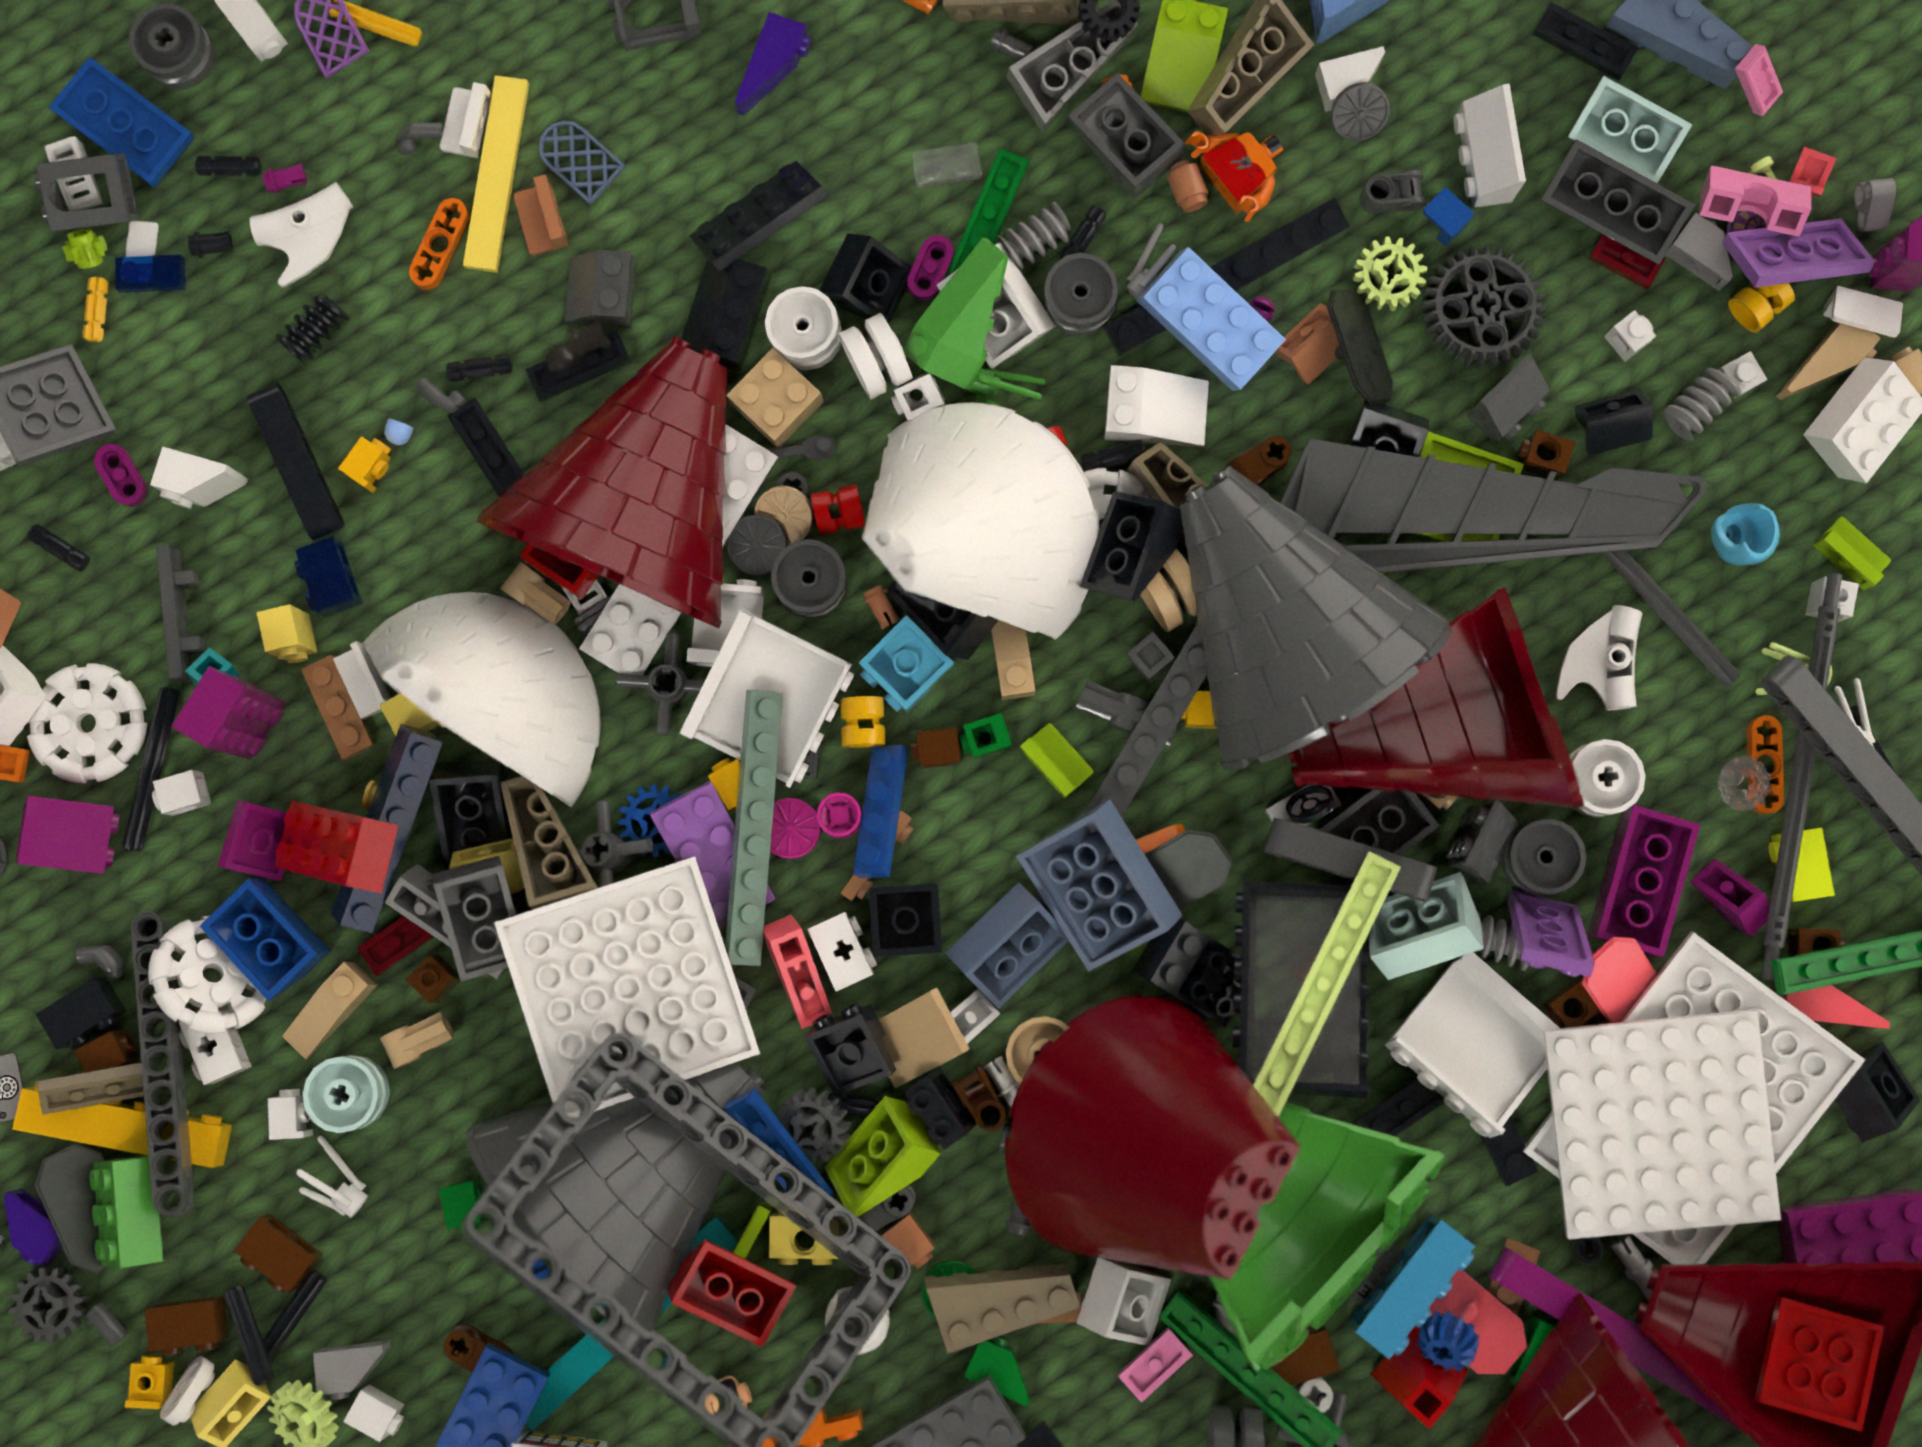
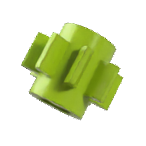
(85, 248)

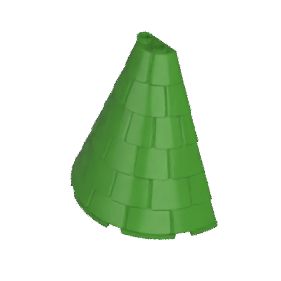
(1322, 1231)

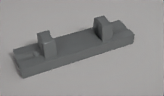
(172, 585)

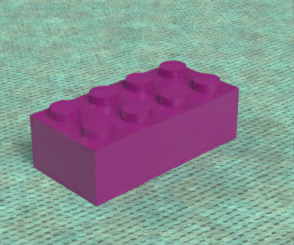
(229, 714)
(1644, 879)
(1854, 1229)

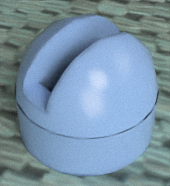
(397, 432)

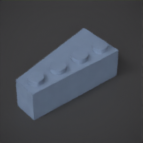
(1683, 34)

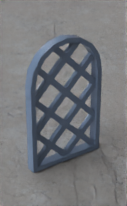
(588, 152)

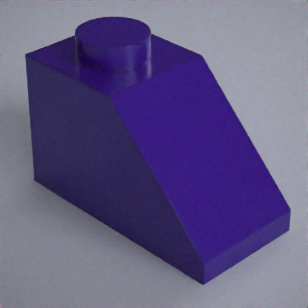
(30, 1228)

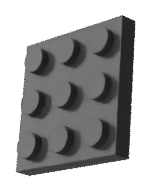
(49, 406)

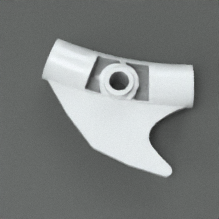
(304, 230)
(1591, 659)

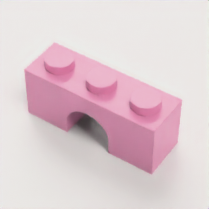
(1778, 202)

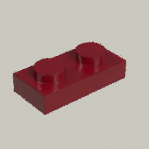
(1625, 262)
(393, 945)

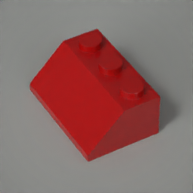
(730, 1292)

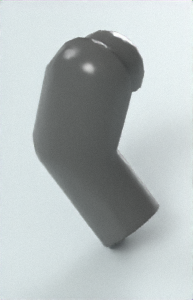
(415, 132)
(438, 398)
(104, 956)

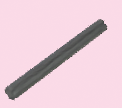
(1673, 616)

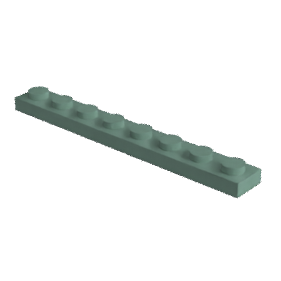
(753, 827)

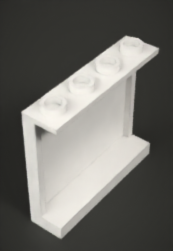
(770, 660)
(1474, 1043)

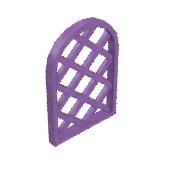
(327, 71)

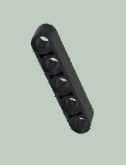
(295, 461)

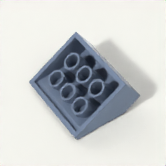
(1100, 886)

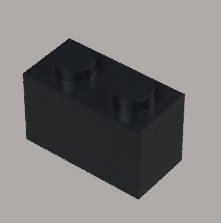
(81, 1014)

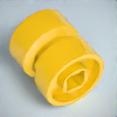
(1757, 305)
(862, 709)

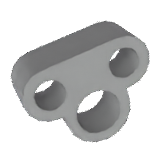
(1874, 203)

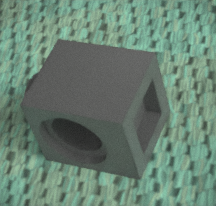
(1151, 657)

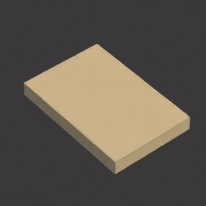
(921, 1037)

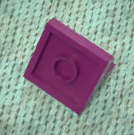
(253, 841)

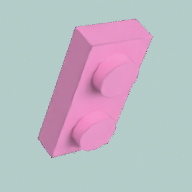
(1154, 1364)

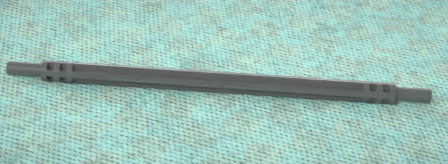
(1799, 786)

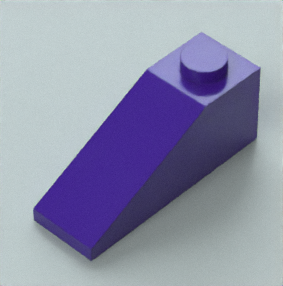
(773, 59)

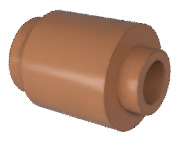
(1188, 186)

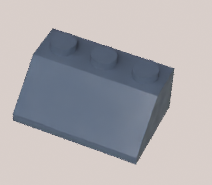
(1008, 945)

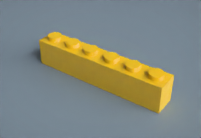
(120, 1128)

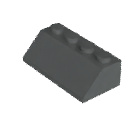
(1617, 201)

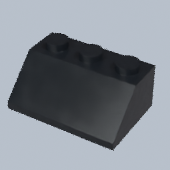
(727, 311)

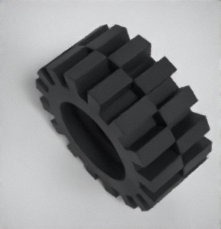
(1108, 29)

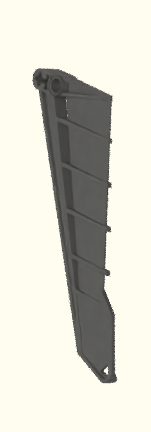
(1399, 493)

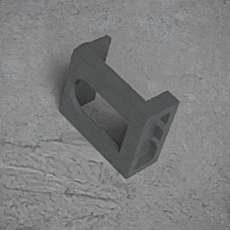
(637, 39)
(118, 183)

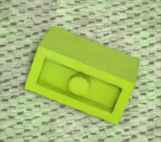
(1853, 553)
(1056, 760)

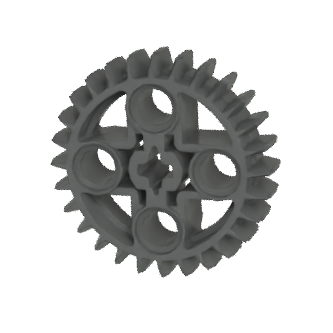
(1491, 297)

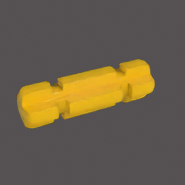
(95, 309)

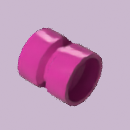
(839, 815)

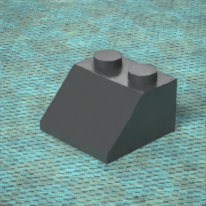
(602, 288)
(1510, 401)

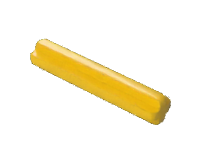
(380, 24)

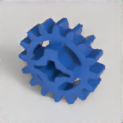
(634, 813)

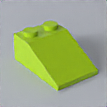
(1182, 52)
(881, 1156)

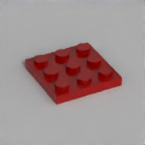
(1819, 1363)

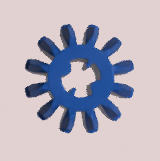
(1448, 1341)

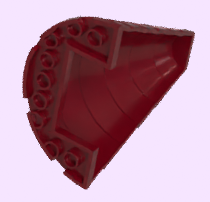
(637, 486)
(1456, 728)
(1720, 1320)
(1580, 1394)

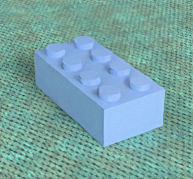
(1211, 319)

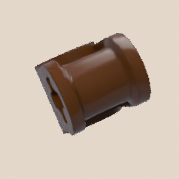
(1257, 465)
(979, 1096)
(474, 1346)

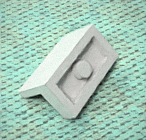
(466, 121)
(1864, 311)
(362, 680)

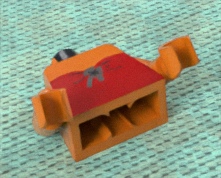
(1238, 168)

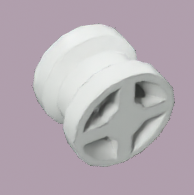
(1312, 1389)

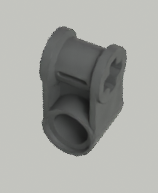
(1400, 192)
(887, 1211)

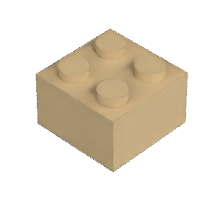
(775, 398)

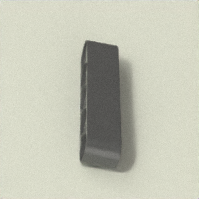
(1344, 857)

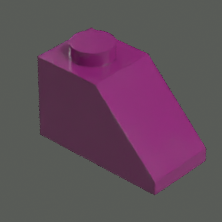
(1733, 897)

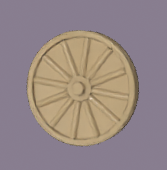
(789, 509)

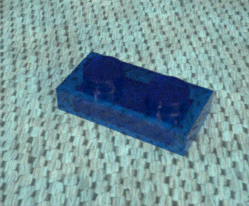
(149, 273)

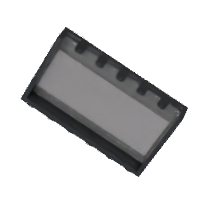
(1278, 945)

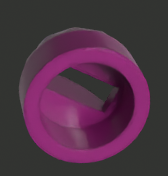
(1264, 302)

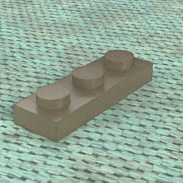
(91, 1088)

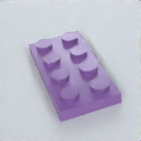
(1778, 258)
(703, 828)
(1550, 934)

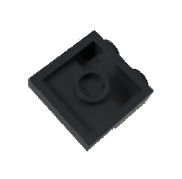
(850, 1048)
(940, 1108)

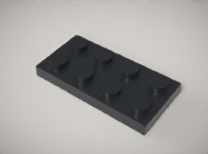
(757, 215)

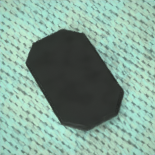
(1360, 346)
(1191, 865)
(69, 1201)

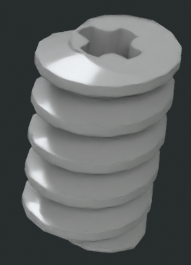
(1036, 235)
(1697, 402)
(1500, 940)

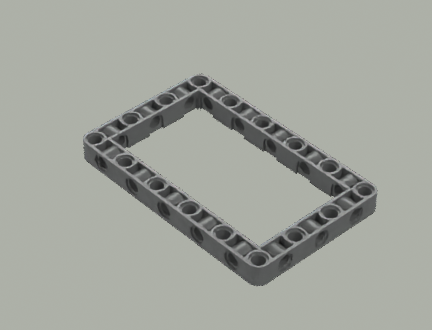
(754, 1166)

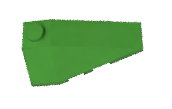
(955, 325)

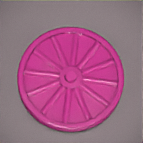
(793, 828)

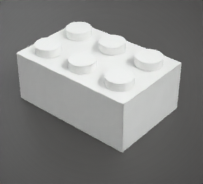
(1865, 419)

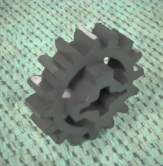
(827, 1136)
(48, 1290)

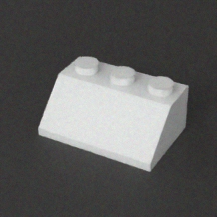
(1490, 147)
(1016, 316)

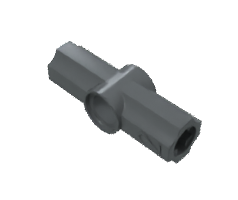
(1118, 709)

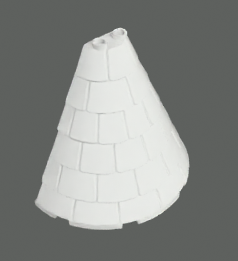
(985, 516)
(498, 682)

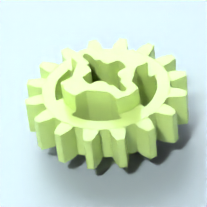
(1402, 275)
(302, 1416)

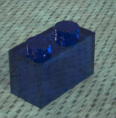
(327, 577)

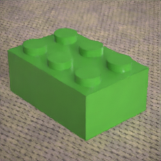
(125, 1213)

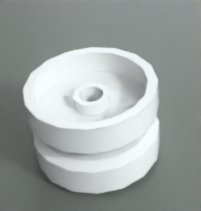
(799, 309)
(879, 354)
(1621, 772)

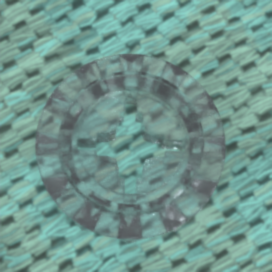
(1732, 776)

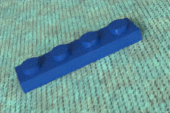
(880, 811)
(759, 1120)

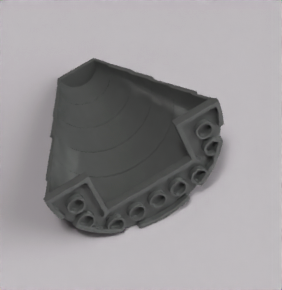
(1292, 622)
(621, 1192)

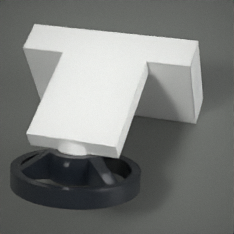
(1305, 805)

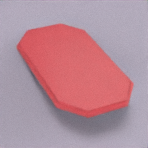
(1618, 977)
(1499, 1329)

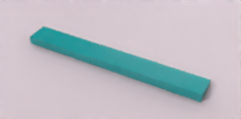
(589, 1357)

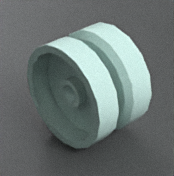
(358, 1078)

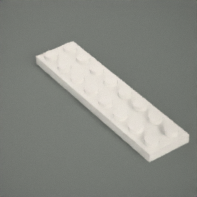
(635, 625)

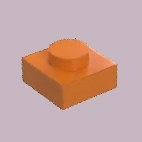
(13, 763)

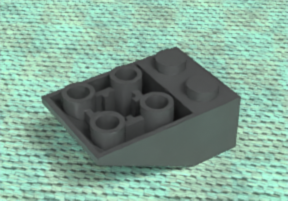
(1482, 842)

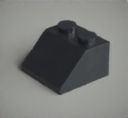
(866, 278)
(1877, 1095)

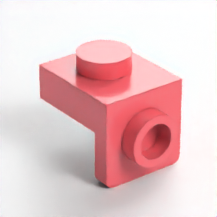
(1813, 170)

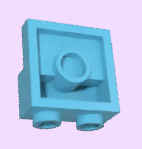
(904, 665)

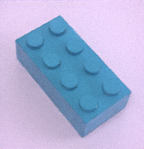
(1412, 1286)

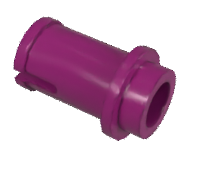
(284, 178)

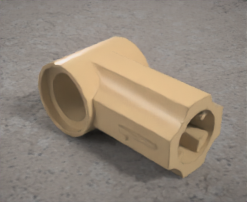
(530, 590)
(408, 1043)

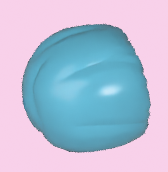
(1754, 532)

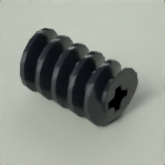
(312, 327)

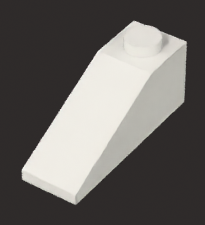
(254, 27)

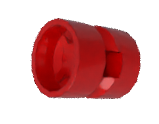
(849, 507)

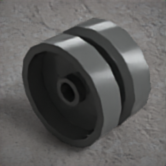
(172, 46)
(1084, 275)
(824, 565)
(1563, 858)
(1248, 1427)

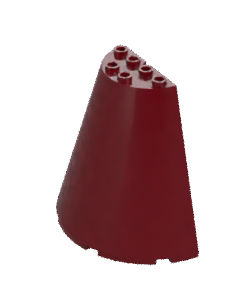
(1144, 1141)

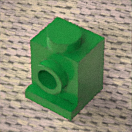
(994, 727)

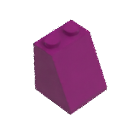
(66, 835)

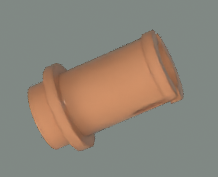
(879, 605)

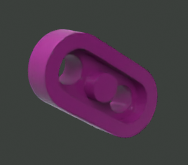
(929, 268)
(122, 476)

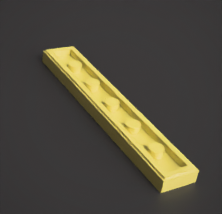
(496, 174)

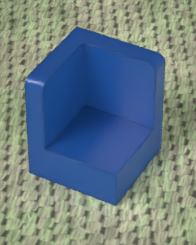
(1448, 215)

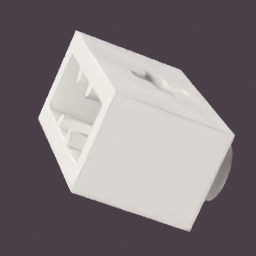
(826, 940)
(225, 1059)

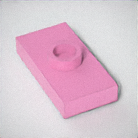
(1759, 79)

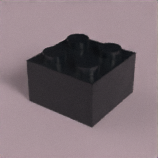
(905, 920)

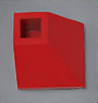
(1417, 1383)

